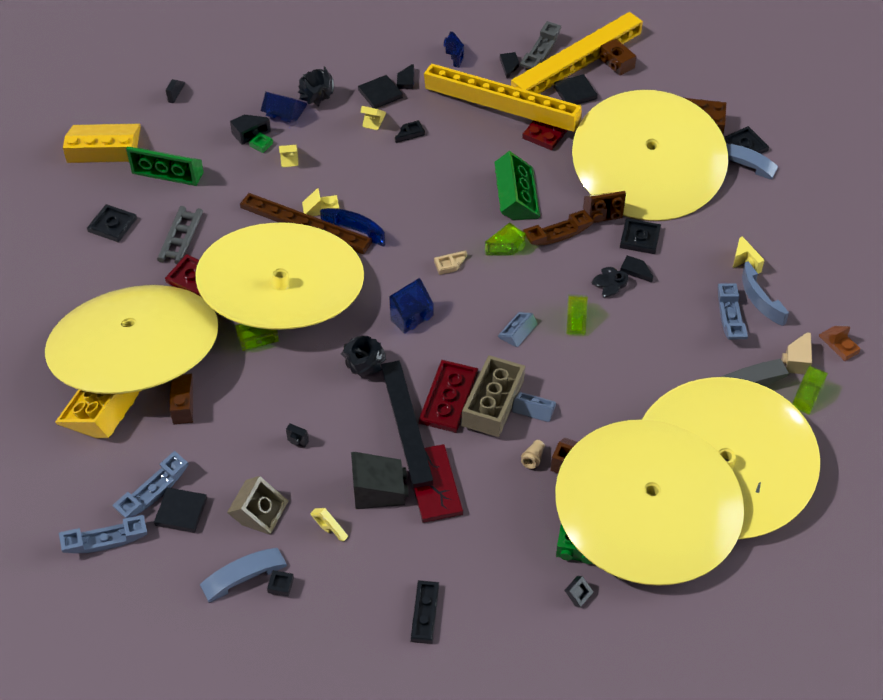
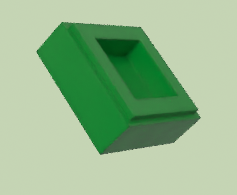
(261, 142)

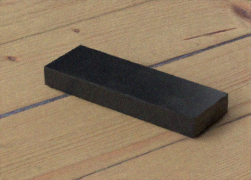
(425, 612)

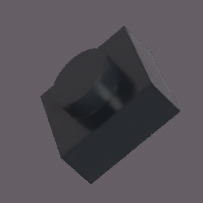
(297, 435)
(280, 583)
(578, 591)

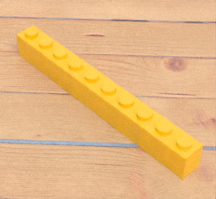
(577, 55)
(503, 97)

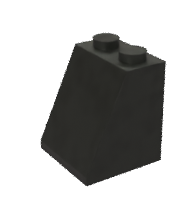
(378, 481)

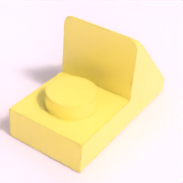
(372, 117)
(288, 155)
(314, 203)
(745, 253)

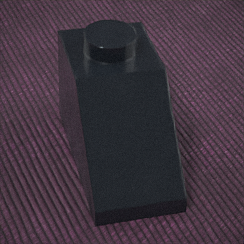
(248, 126)

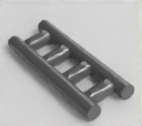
(184, 243)

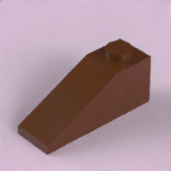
(182, 399)

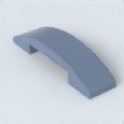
(753, 159)
(773, 310)
(730, 311)
(153, 488)
(104, 538)
(240, 571)

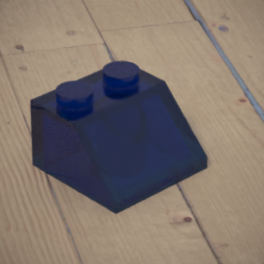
(282, 106)
(411, 306)

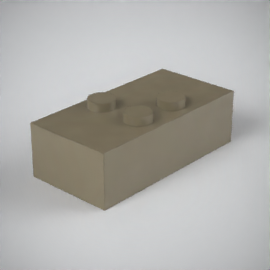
(493, 396)

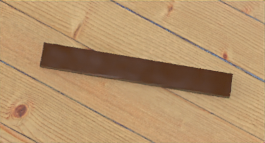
(288, 215)

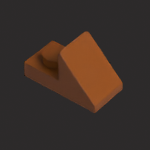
(838, 341)

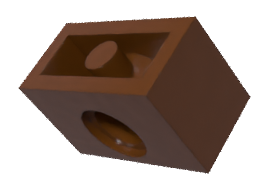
(617, 56)

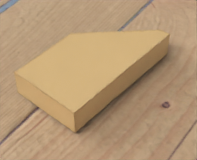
(449, 262)

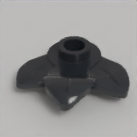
(610, 281)

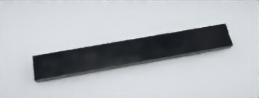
(407, 425)

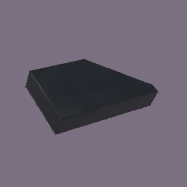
(509, 63)
(405, 78)
(174, 89)
(410, 131)
(636, 268)

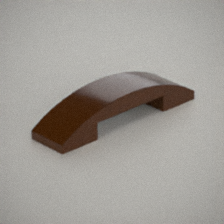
(560, 231)

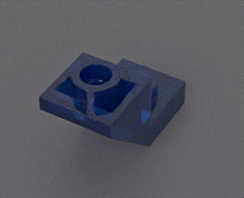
(454, 48)

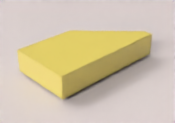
(328, 523)

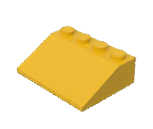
(100, 142)
(96, 412)

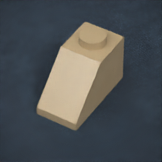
(798, 355)

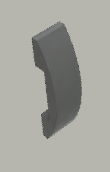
(543, 46)

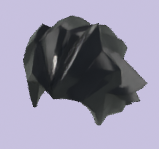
(316, 86)
(363, 355)

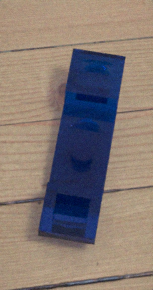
(356, 222)

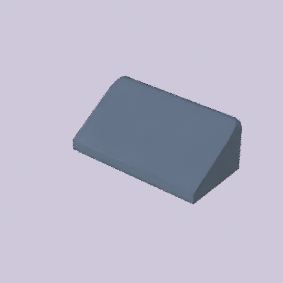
(518, 328)
(533, 406)

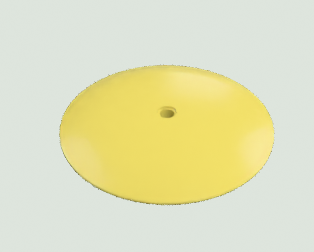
(660, 183)
(279, 276)
(131, 339)
(758, 435)
(646, 537)

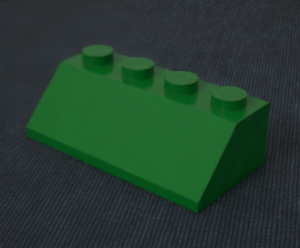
(165, 166)
(516, 188)

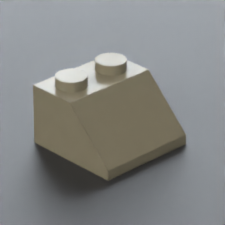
(258, 505)

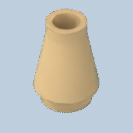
(532, 456)

